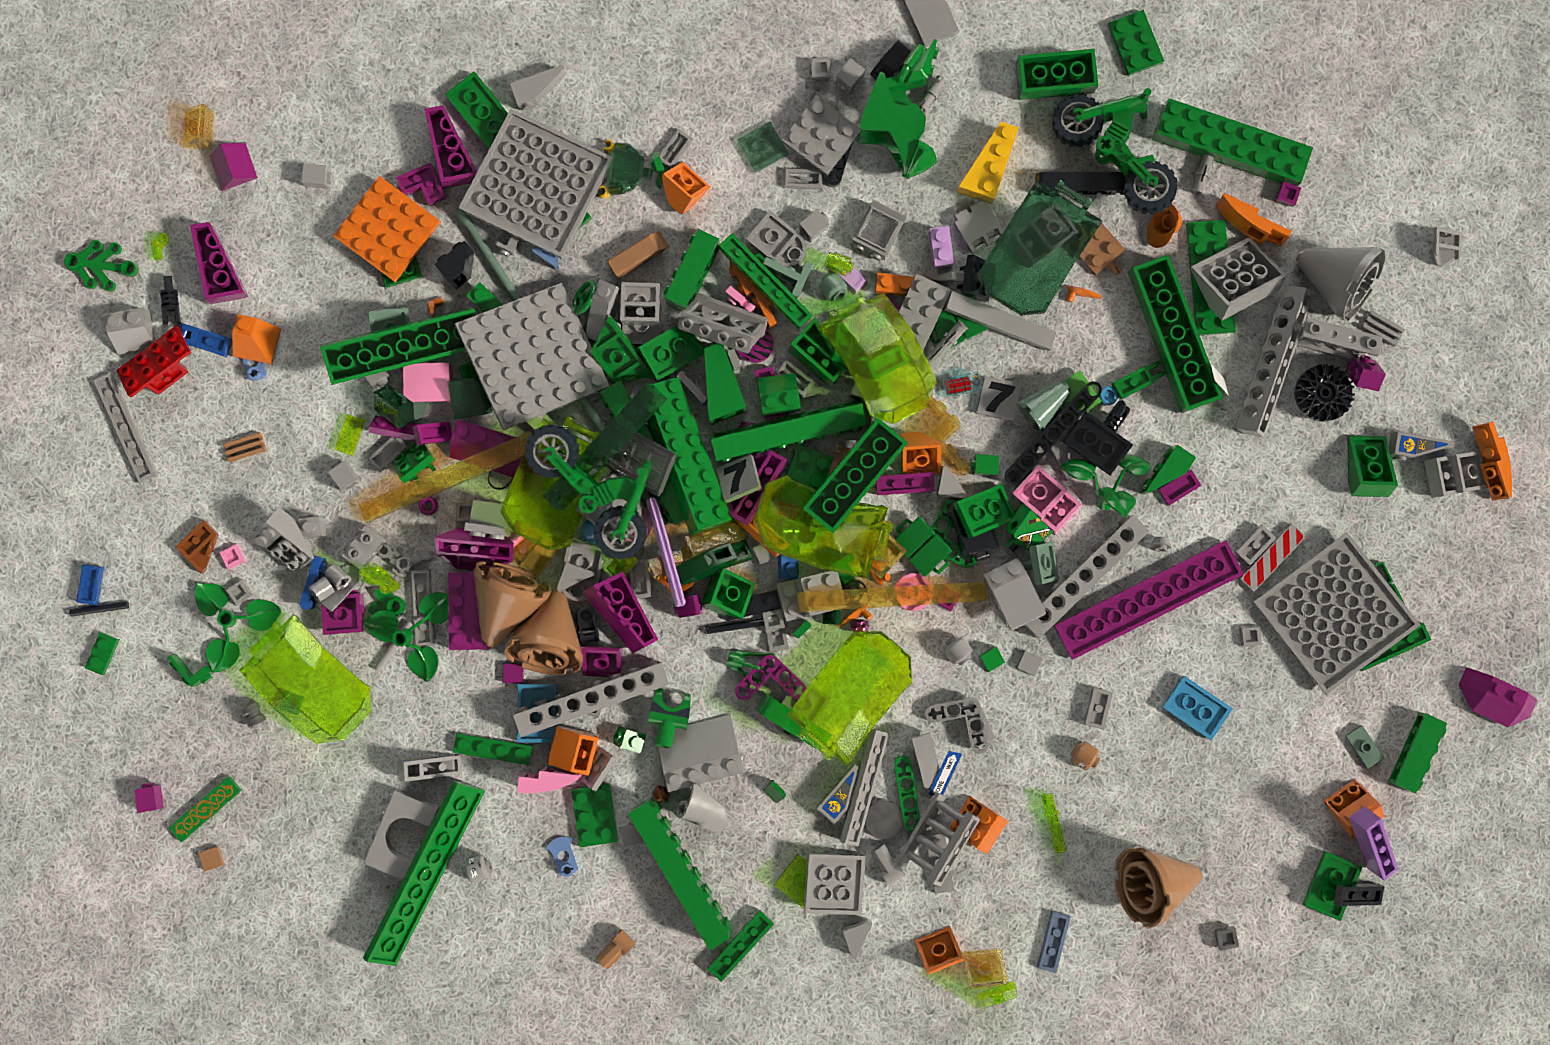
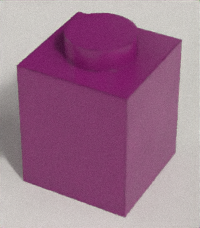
(148, 798)

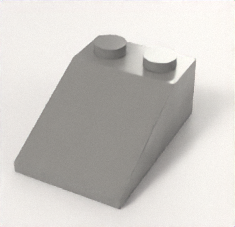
(1014, 594)

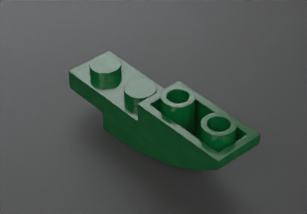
(710, 561)

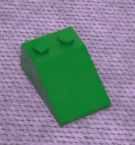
(1370, 467)

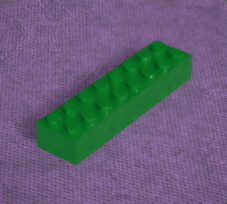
(1232, 143)
(1174, 334)
(394, 346)
(692, 470)
(680, 873)

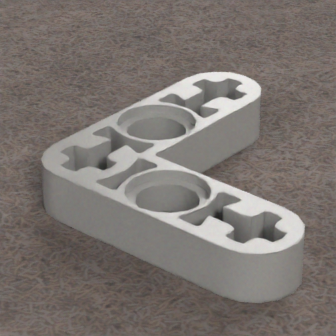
(969, 716)

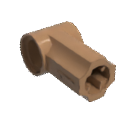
(615, 949)

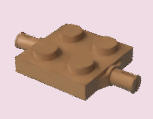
(1102, 251)

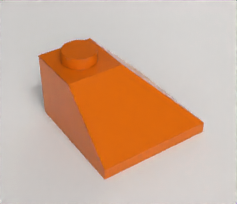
(683, 187)
(254, 339)
(920, 454)

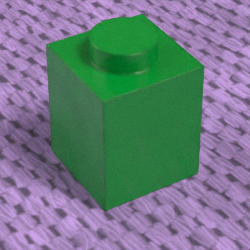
(985, 465)

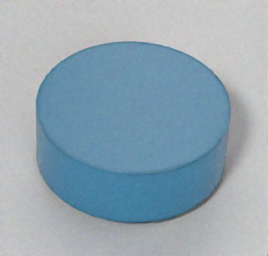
(1108, 396)

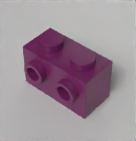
(1365, 372)

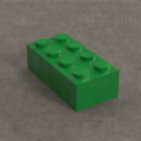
(1056, 74)
(692, 271)

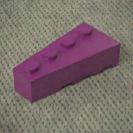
(451, 156)
(216, 270)
(622, 611)

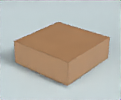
(211, 858)

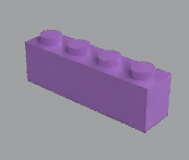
(1373, 843)

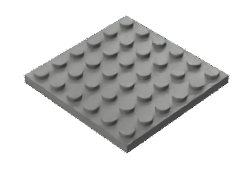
(536, 183)
(531, 356)
(1336, 613)

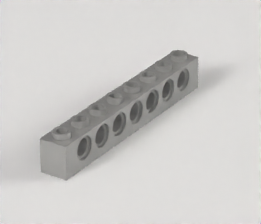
(1276, 371)
(1135, 531)
(527, 726)

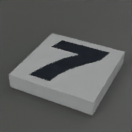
(999, 398)
(738, 478)

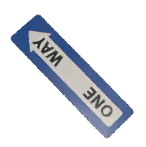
(945, 773)

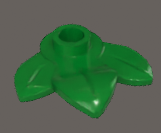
(386, 602)

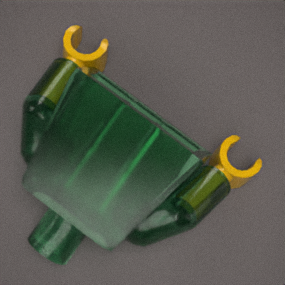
(625, 170)

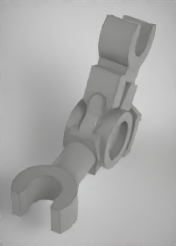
(403, 562)

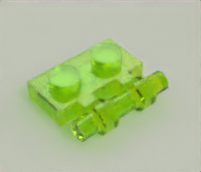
(377, 575)

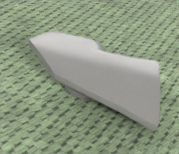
(335, 585)
(703, 810)

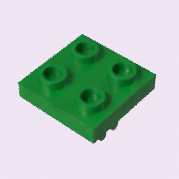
(413, 461)

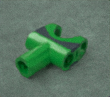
(668, 718)

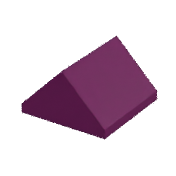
(232, 165)
(601, 661)

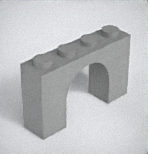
(381, 853)

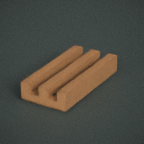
(229, 452)

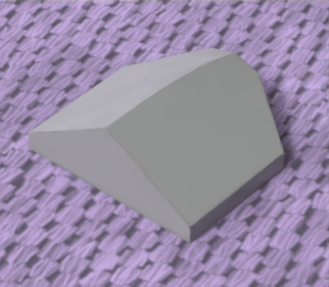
(1446, 246)

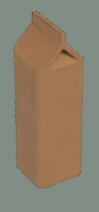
(637, 254)

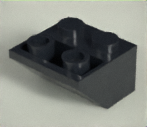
(457, 264)

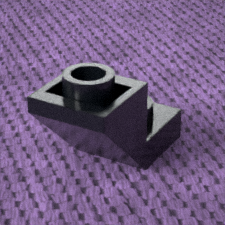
(891, 60)

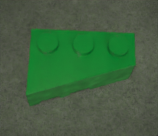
(815, 353)

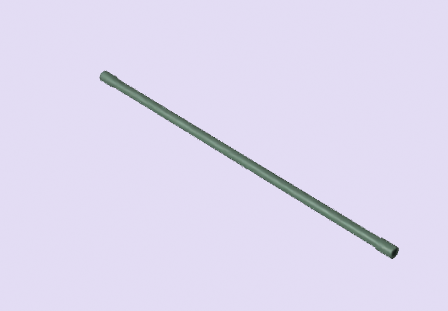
(467, 222)

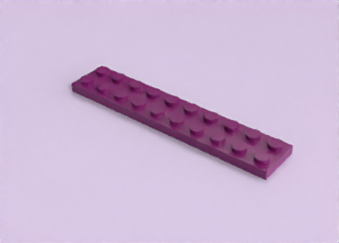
(1148, 599)

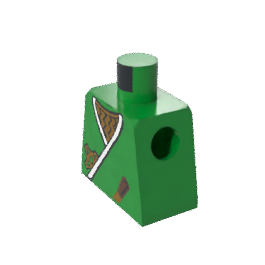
(1026, 529)

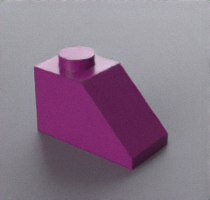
(691, 607)

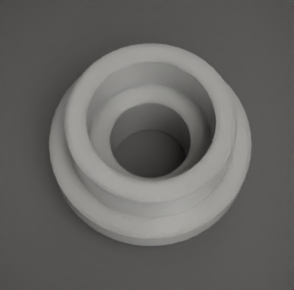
(1161, 544)

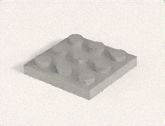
(821, 135)
(834, 884)

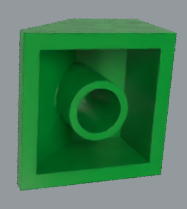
(779, 394)
(728, 594)

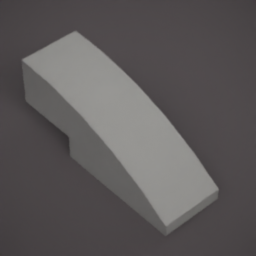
(926, 759)

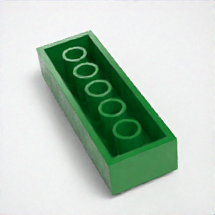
(855, 475)

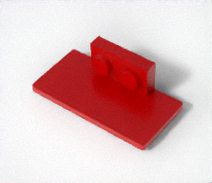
(156, 365)

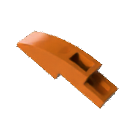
(1245, 219)
(749, 289)
(1496, 459)

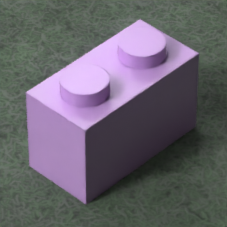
(941, 247)

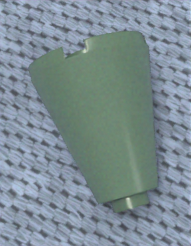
(1044, 404)

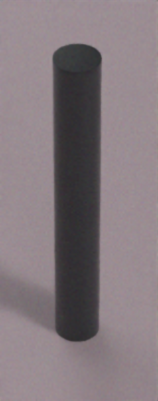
(99, 608)
(735, 626)

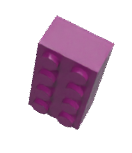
(463, 613)

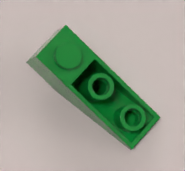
(1175, 464)

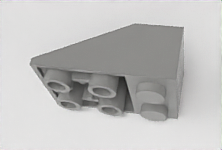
(283, 540)

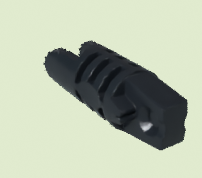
(169, 300)
(1117, 415)

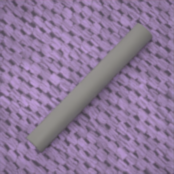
(390, 651)

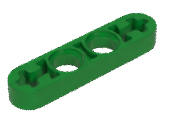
(905, 793)

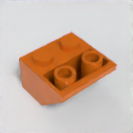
(572, 750)
(1348, 801)
(988, 827)

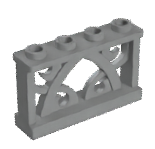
(745, 325)

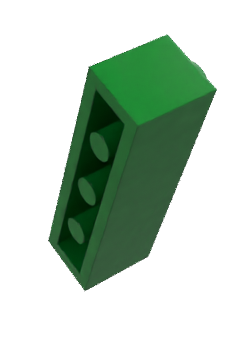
(1418, 752)

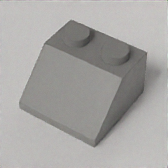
(130, 330)

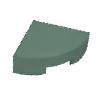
(419, 410)

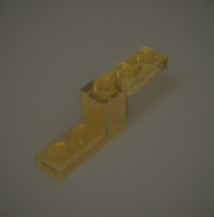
(943, 431)
(698, 543)

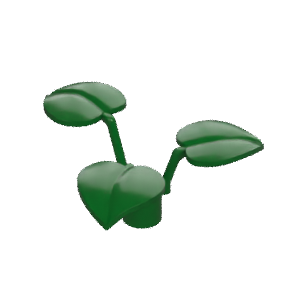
(1108, 497)
(209, 600)
(421, 661)

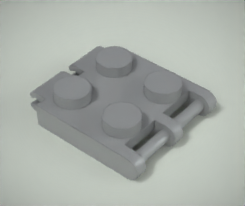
(977, 226)

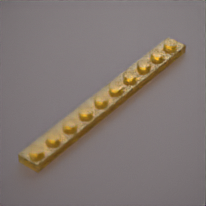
(444, 478)
(891, 596)

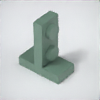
(789, 274)

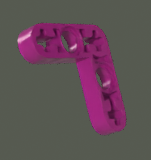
(774, 673)

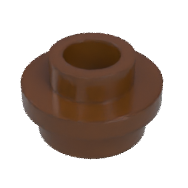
(661, 794)

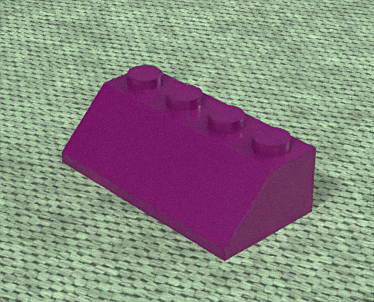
(473, 439)

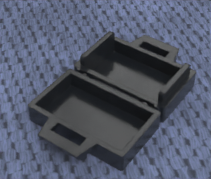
(974, 545)

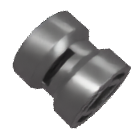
(253, 714)

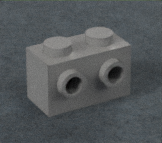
(365, 548)

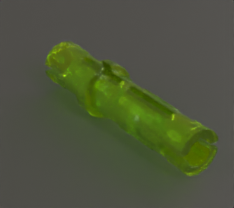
(1051, 814)

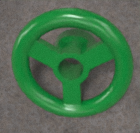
(585, 298)

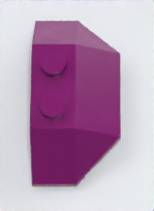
(769, 468)
(466, 550)
(1496, 698)

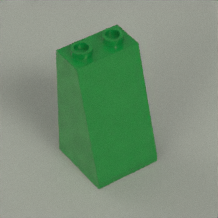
(722, 387)

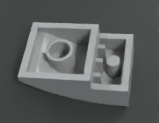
(1455, 474)

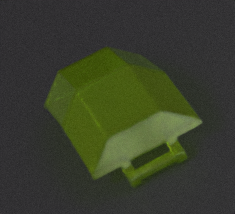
(881, 357)
(527, 510)
(798, 535)
(307, 683)
(852, 694)

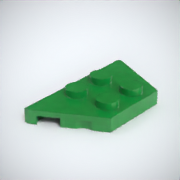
(618, 354)

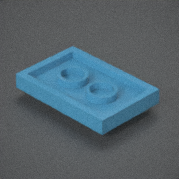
(527, 696)
(1197, 707)

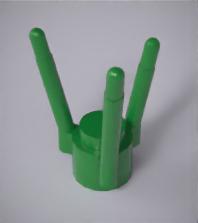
(737, 661)

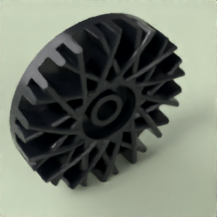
(1336, 389)

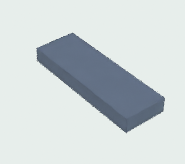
(1053, 941)

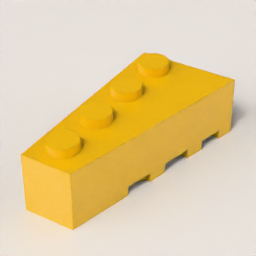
(987, 171)

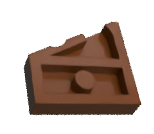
(199, 545)

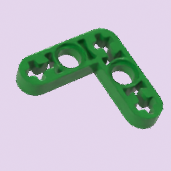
(944, 509)

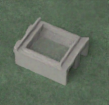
(878, 230)

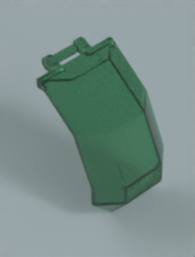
(1038, 248)

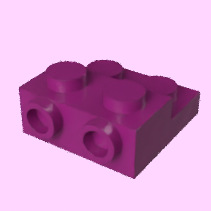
(346, 616)

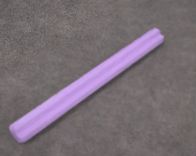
(665, 551)

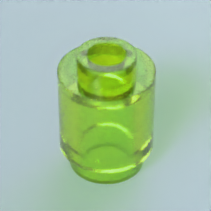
(839, 263)

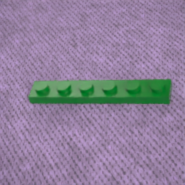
(765, 281)

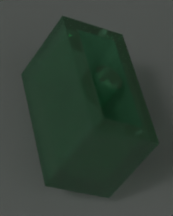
(393, 406)

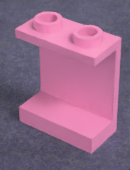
(426, 382)

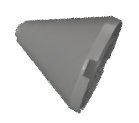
(1343, 275)

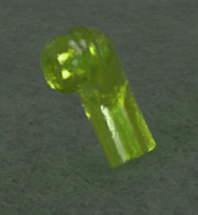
(158, 244)

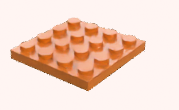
(387, 228)

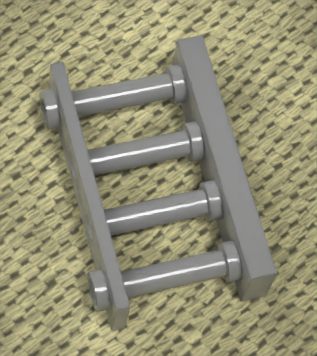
(1337, 340)
(956, 843)

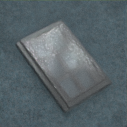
(632, 457)

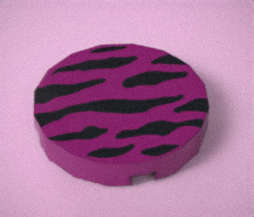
(760, 350)

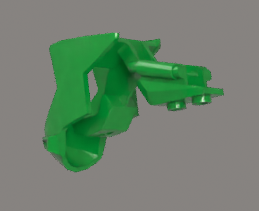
(894, 120)

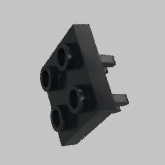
(972, 281)

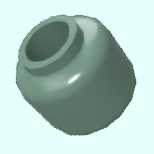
(833, 287)

